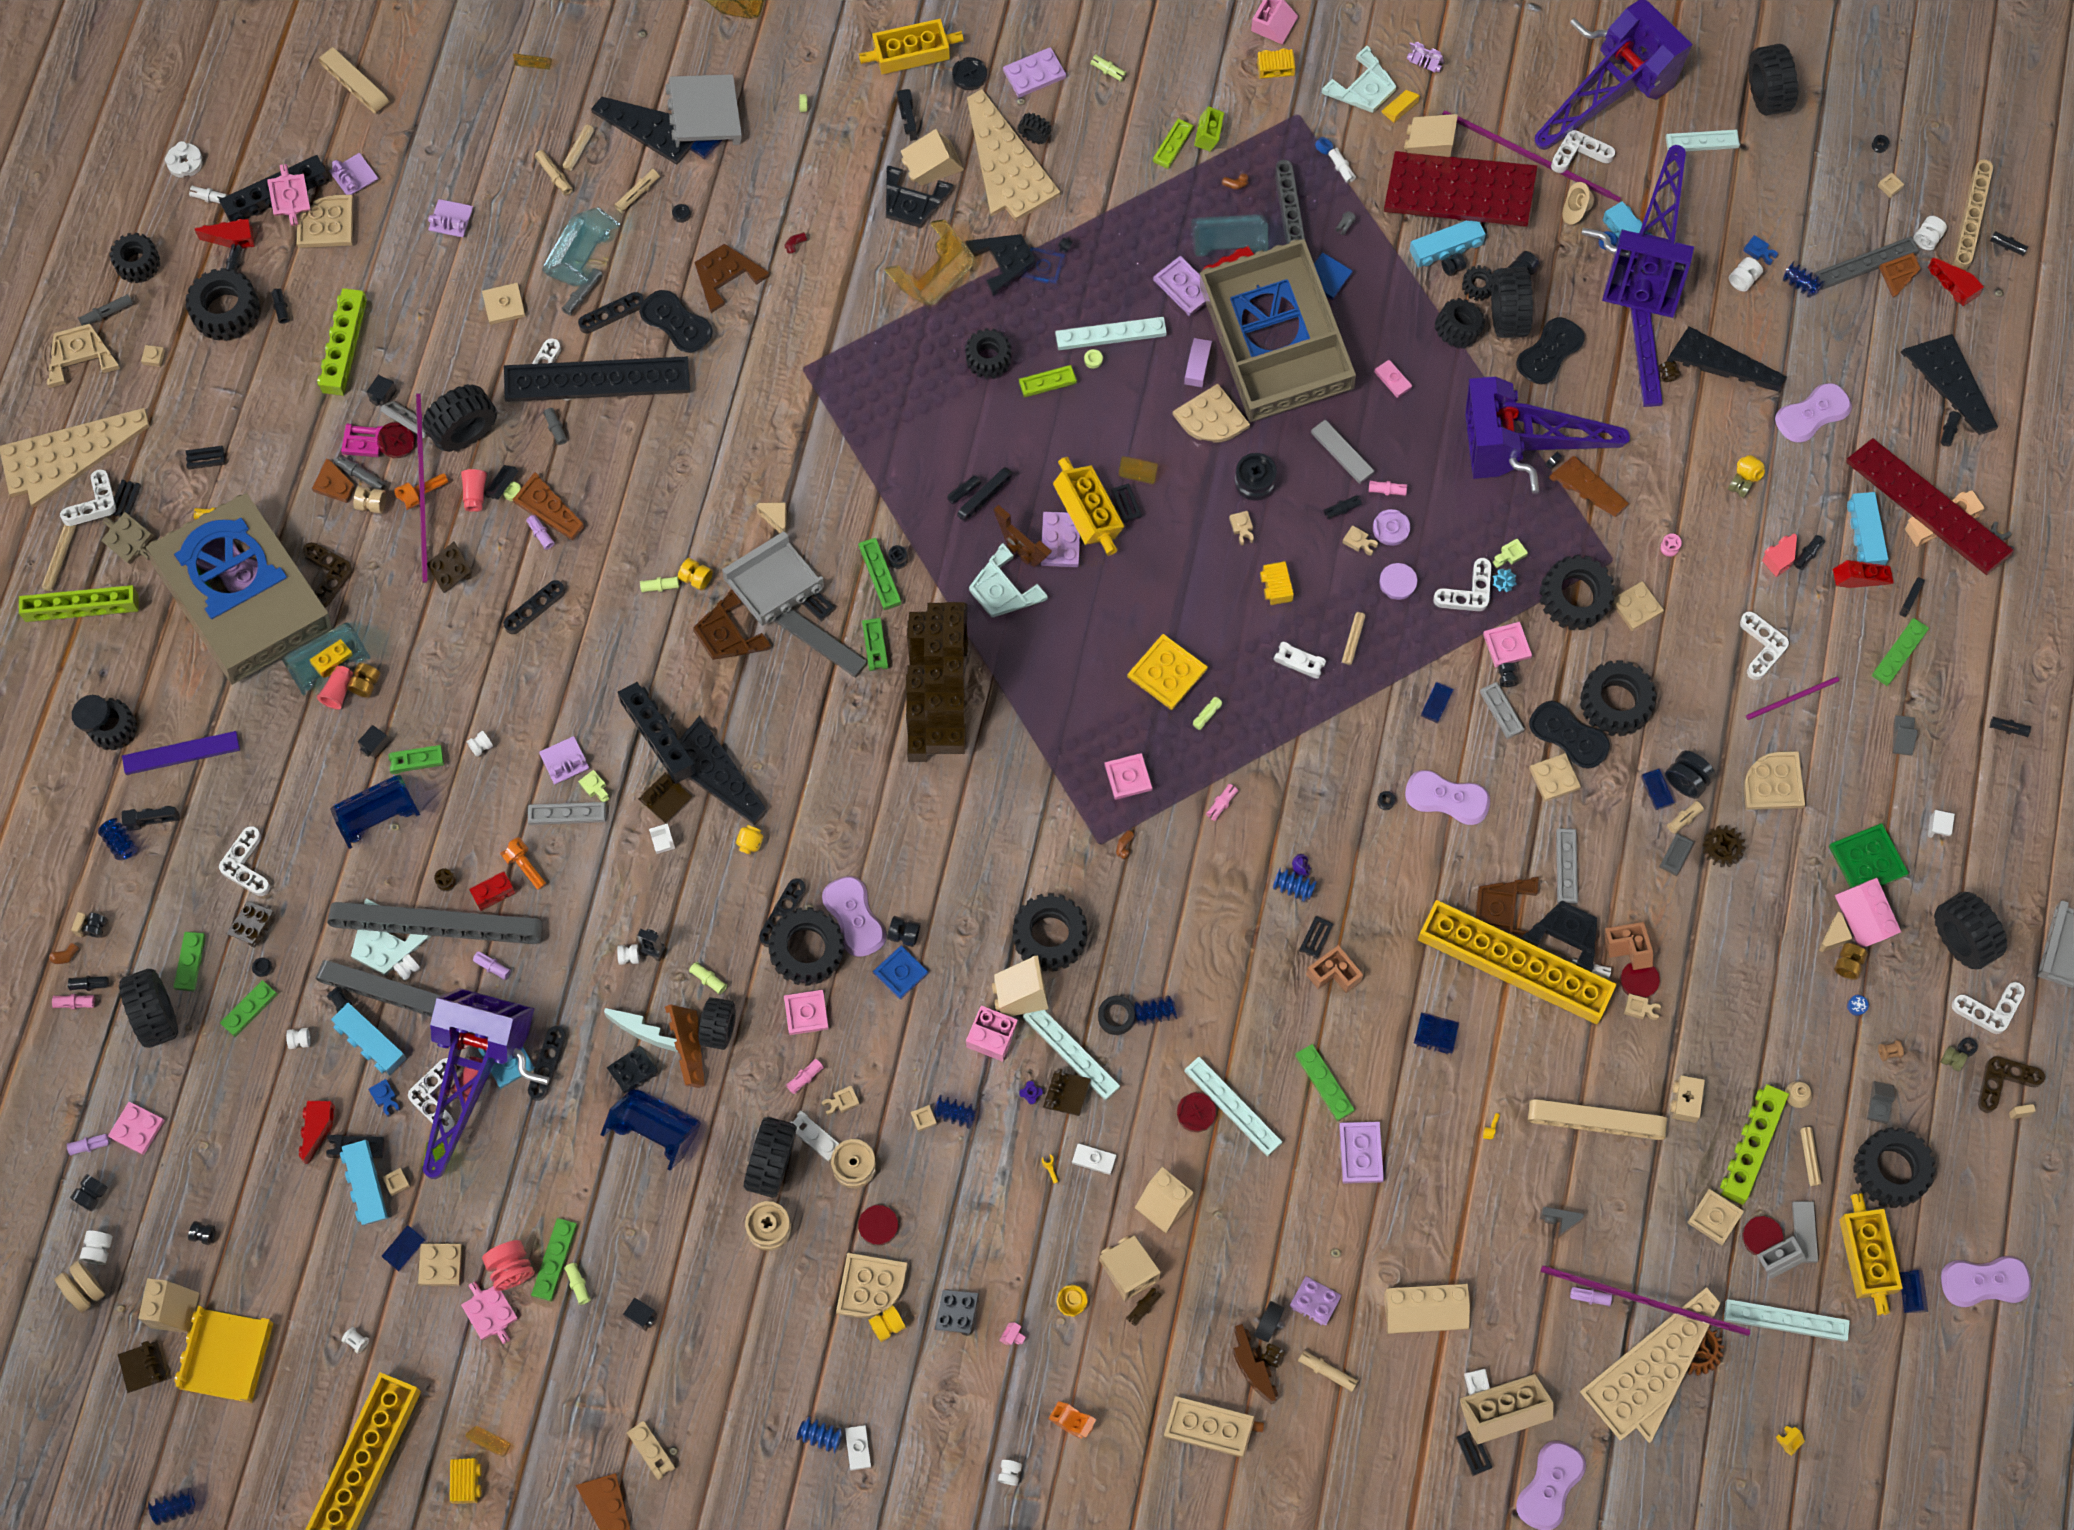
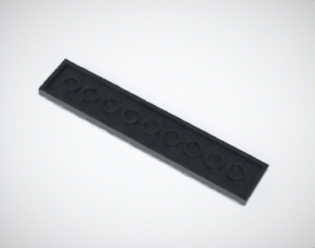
(596, 379)

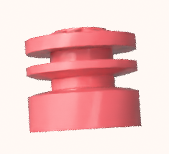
(508, 1265)

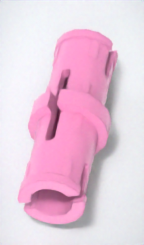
(1387, 488)
(1221, 802)
(73, 1001)
(804, 1076)

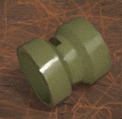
(1736, 484)
(1954, 1058)

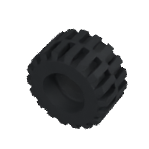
(138, 269)
(1459, 323)
(988, 366)
(121, 732)
(717, 1023)

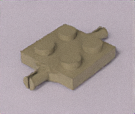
(127, 538)

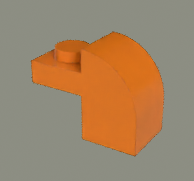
(1072, 1420)

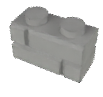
(1782, 1257)

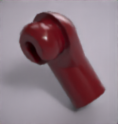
(793, 240)

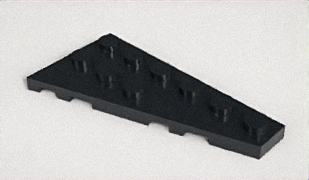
(644, 125)
(1722, 360)
(1951, 377)
(719, 774)

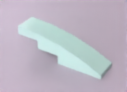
(636, 1026)

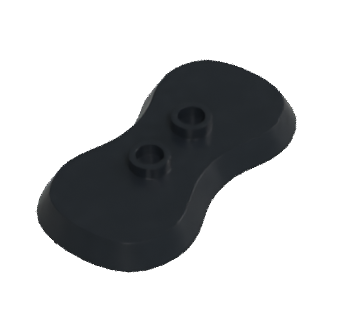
(667, 313)
(1543, 359)
(1556, 725)

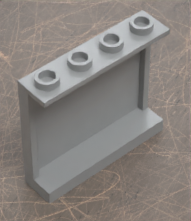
(703, 108)
(772, 579)
(2058, 954)

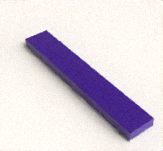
(1646, 358)
(180, 753)

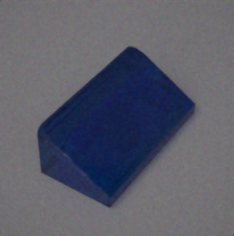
(403, 1248)
(1913, 1292)

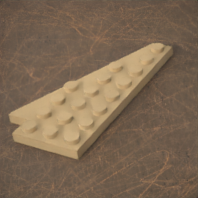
(1008, 169)
(1645, 1379)

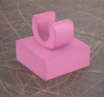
(1011, 1335)

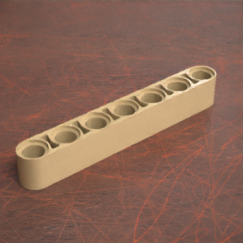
(1975, 209)
(1597, 1119)

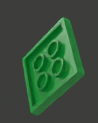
(1868, 857)

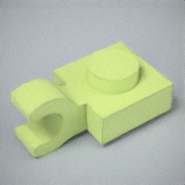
(1510, 552)
(594, 785)

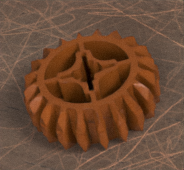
(1703, 1352)

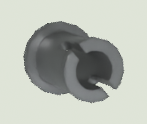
(1346, 221)

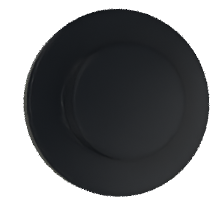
(1065, 244)
(261, 967)

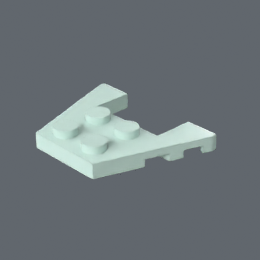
(1369, 89)
(996, 591)
(382, 949)

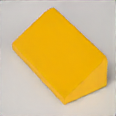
(1400, 105)

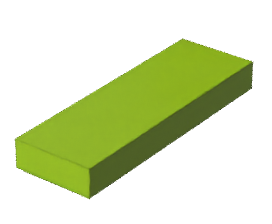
(1173, 143)
(1047, 381)

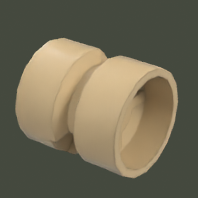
(367, 499)

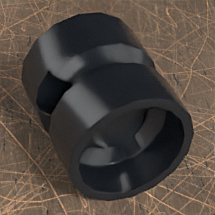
(1526, 260)
(910, 932)
(88, 1193)

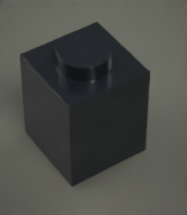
(381, 391)
(373, 742)
(640, 1314)

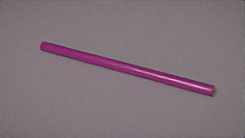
(1792, 698)

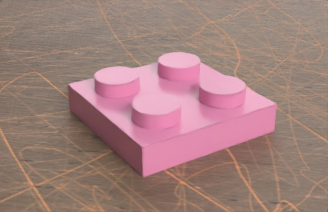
(1507, 644)
(1128, 776)
(806, 1012)
(136, 1128)

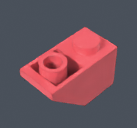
(1781, 556)

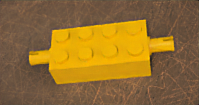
(910, 46)
(1088, 505)
(1870, 1254)

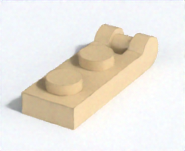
(650, 1449)

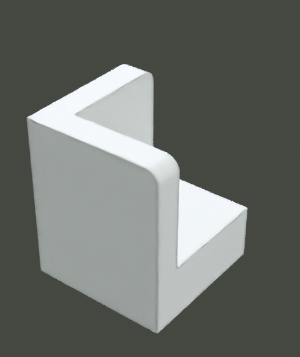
(1941, 823)
(662, 838)

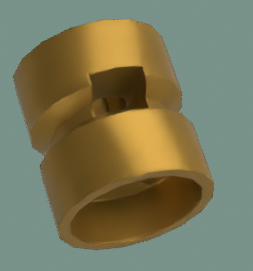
(363, 681)
(1850, 962)

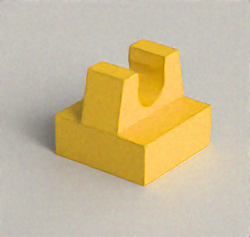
(1791, 1441)

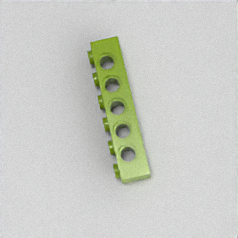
(337, 383)
(79, 603)
(1775, 1100)

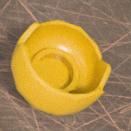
(1072, 1300)

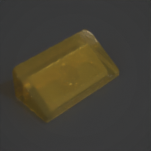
(532, 61)
(1138, 470)
(488, 1441)

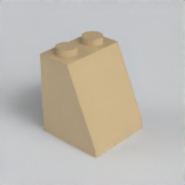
(1431, 135)
(931, 158)
(1020, 988)
(1164, 1200)
(1129, 1267)
(168, 1306)

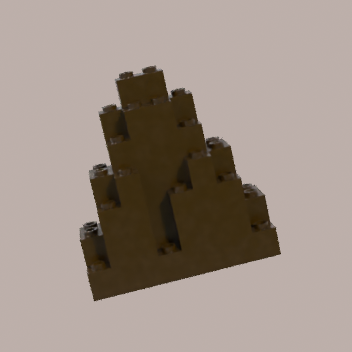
(936, 680)

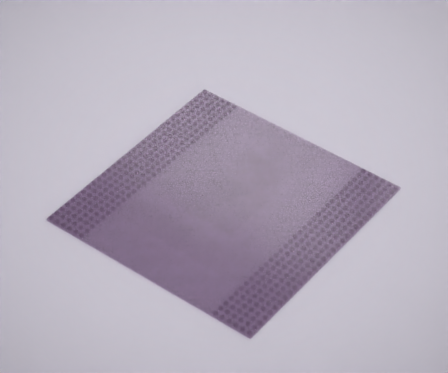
(1179, 569)

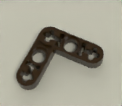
(332, 568)
(1999, 1075)

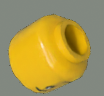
(1750, 468)
(749, 839)

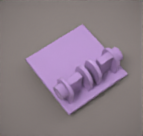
(1433, 55)
(352, 174)
(450, 218)
(564, 760)
(1315, 1301)

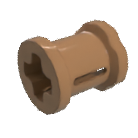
(1890, 1050)

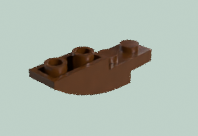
(1255, 1373)

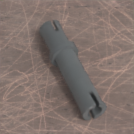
(577, 297)
(106, 310)
(354, 469)

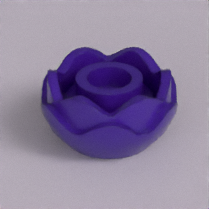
(1301, 865)

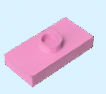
(1393, 378)

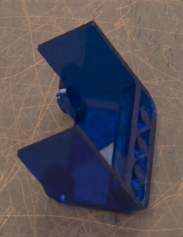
(372, 808)
(655, 1121)

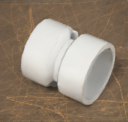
(1930, 233)
(1745, 274)
(96, 1247)

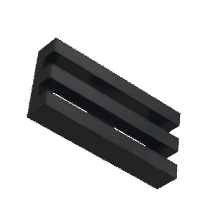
(205, 454)
(501, 482)
(128, 485)
(1131, 516)
(1911, 597)
(825, 613)
(1309, 951)
(1481, 1469)

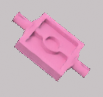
(288, 194)
(489, 1312)

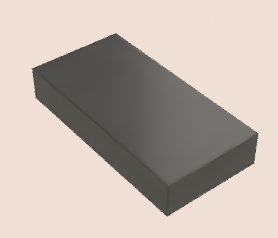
(1676, 854)

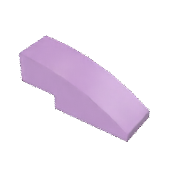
(1197, 362)

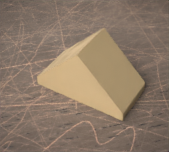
(774, 514)
(1837, 934)

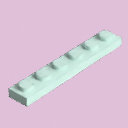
(1110, 333)
(1072, 1052)
(1233, 1106)
(1786, 1320)

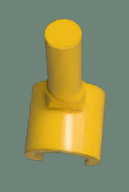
(1489, 1132)
(1049, 1166)

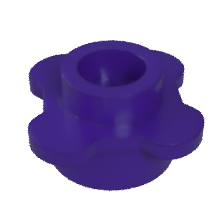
(1031, 1098)

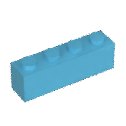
(1620, 218)
(1447, 242)
(1867, 528)
(368, 1039)
(364, 1183)

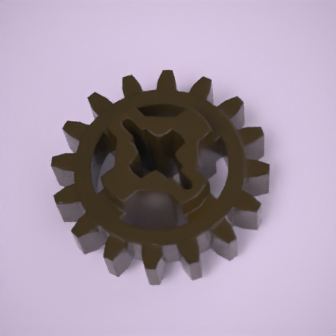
(1727, 839)

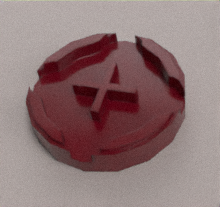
(395, 440)
(1639, 982)
(1196, 1112)
(878, 1225)
(1761, 1234)

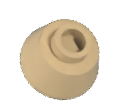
(1795, 1095)

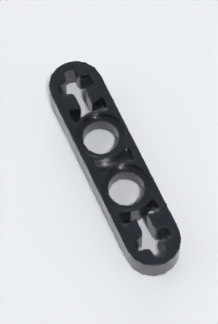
(609, 309)
(985, 494)
(536, 609)
(779, 910)
(550, 1064)

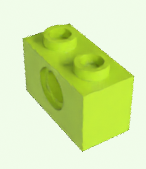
(1209, 128)

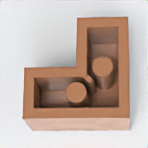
(1630, 941)
(1337, 966)

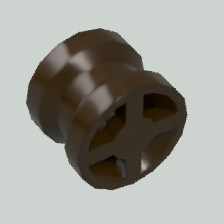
(1669, 371)
(442, 876)
(1272, 1355)

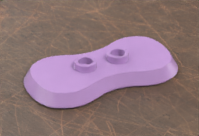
(1824, 405)
(235, 578)
(1463, 801)
(848, 903)
(2000, 1279)
(1544, 1499)

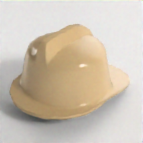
(1577, 203)

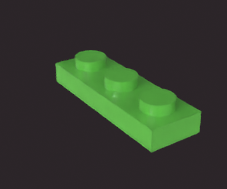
(189, 961)
(248, 1008)

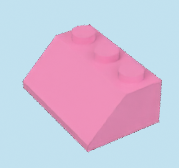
(1868, 913)

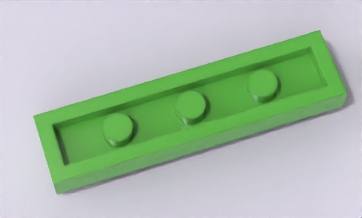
(879, 573)
(1900, 652)
(1324, 1082)
(554, 1260)

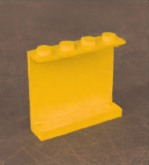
(223, 1355)

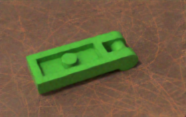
(874, 643)
(416, 759)

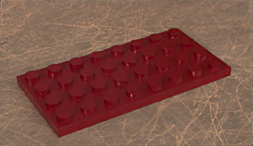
(1461, 188)

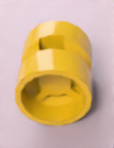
(697, 575)
(886, 1324)

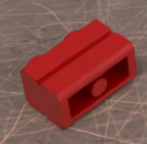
(492, 891)

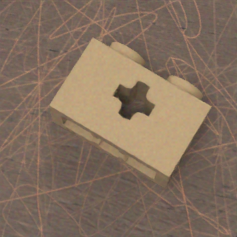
(1693, 1089)

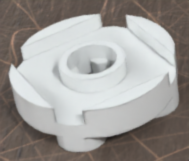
(181, 151)

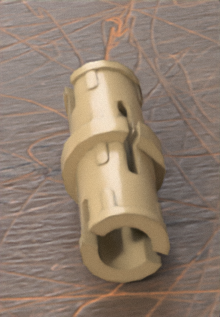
(1694, 810)

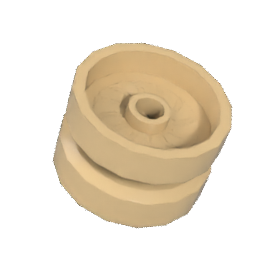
(853, 1175)
(773, 1236)
(77, 1288)

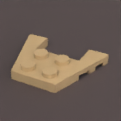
(75, 347)

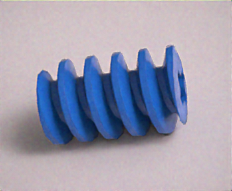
(1294, 885)
(819, 1434)

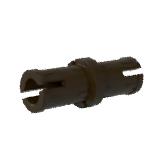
(1143, 1306)

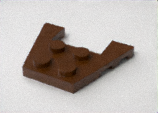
(720, 268)
(1018, 542)
(721, 636)
(1497, 903)

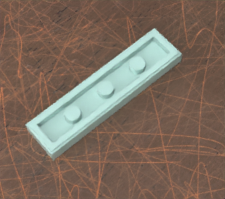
(1704, 140)

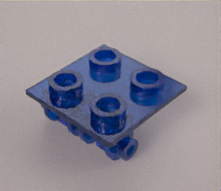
(1436, 1032)

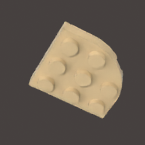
(327, 223)
(1211, 416)
(1774, 782)
(870, 1285)

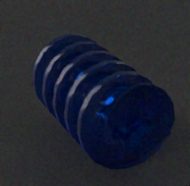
(1802, 280)
(117, 839)
(1155, 1010)
(955, 1112)
(172, 1508)

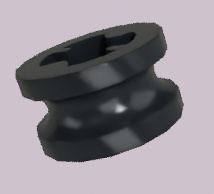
(1881, 139)
(1380, 799)
(1973, 1044)

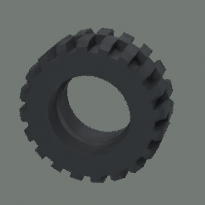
(1773, 79)
(213, 286)
(1511, 302)
(459, 418)
(1593, 576)
(1624, 676)
(1050, 908)
(815, 922)
(1970, 930)
(148, 1008)
(1912, 1150)
(770, 1157)

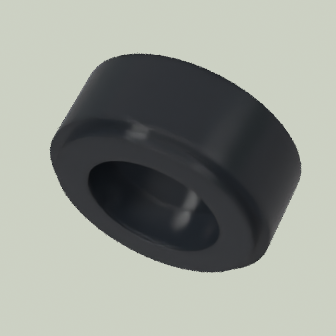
(681, 213)
(1553, 460)

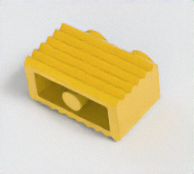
(1276, 63)
(1277, 583)
(464, 1481)

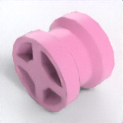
(1670, 540)

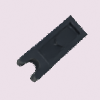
(905, 105)
(134, 820)
(651, 944)
(376, 1144)

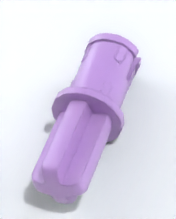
(540, 532)
(491, 965)
(87, 1144)
(1591, 1296)

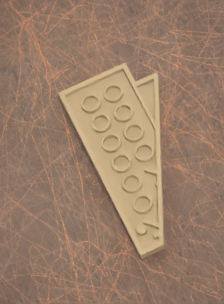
(57, 458)

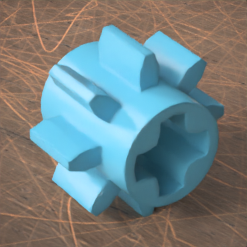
(1504, 580)

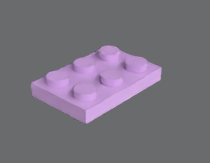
(1034, 72)
(1182, 285)
(1062, 538)
(1361, 1152)

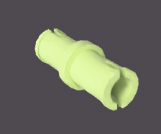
(1108, 68)
(659, 584)
(708, 978)
(577, 1283)

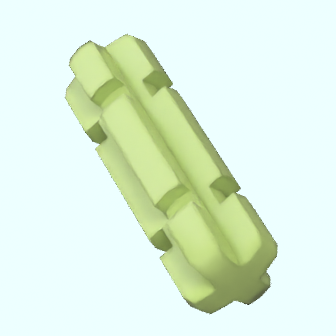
(1207, 713)

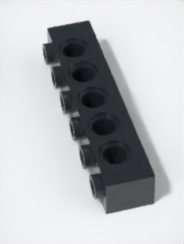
(247, 196)
(677, 769)

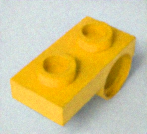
(329, 658)

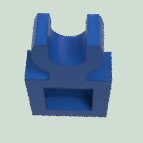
(1759, 249)
(383, 1095)

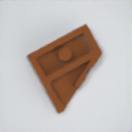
(1899, 272)
(333, 483)

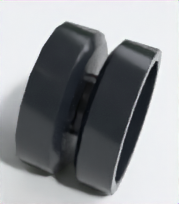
(1255, 476)
(1690, 774)

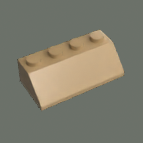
(1427, 1308)
(1507, 1408)

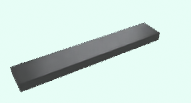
(1866, 262)
(821, 642)

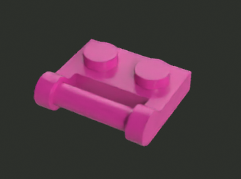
(360, 444)

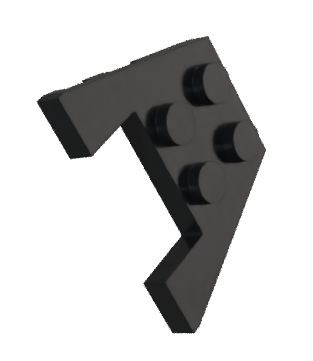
(911, 205)
(1010, 255)
(1571, 927)

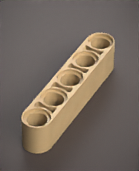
(353, 80)

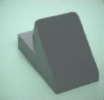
(1904, 735)
(1880, 1102)
(1565, 1218)

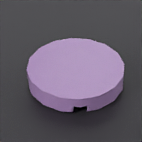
(1391, 527)
(1398, 581)

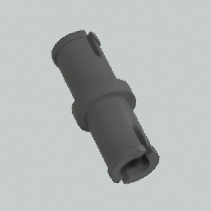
(555, 426)

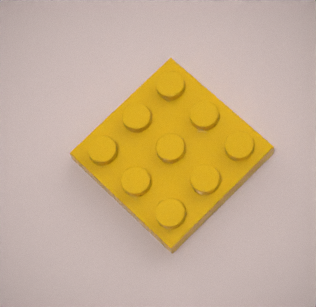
(1167, 672)

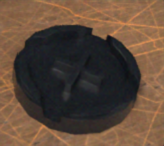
(969, 73)
(90, 713)

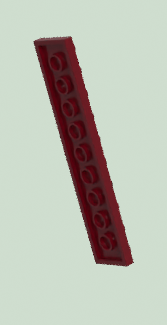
(1930, 506)

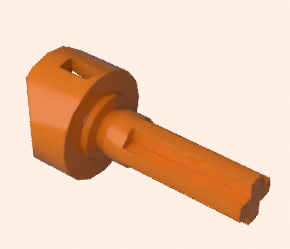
(410, 495)
(516, 854)

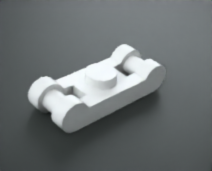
(1299, 660)

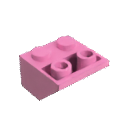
(1274, 20)
(991, 1033)

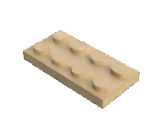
(1209, 1427)

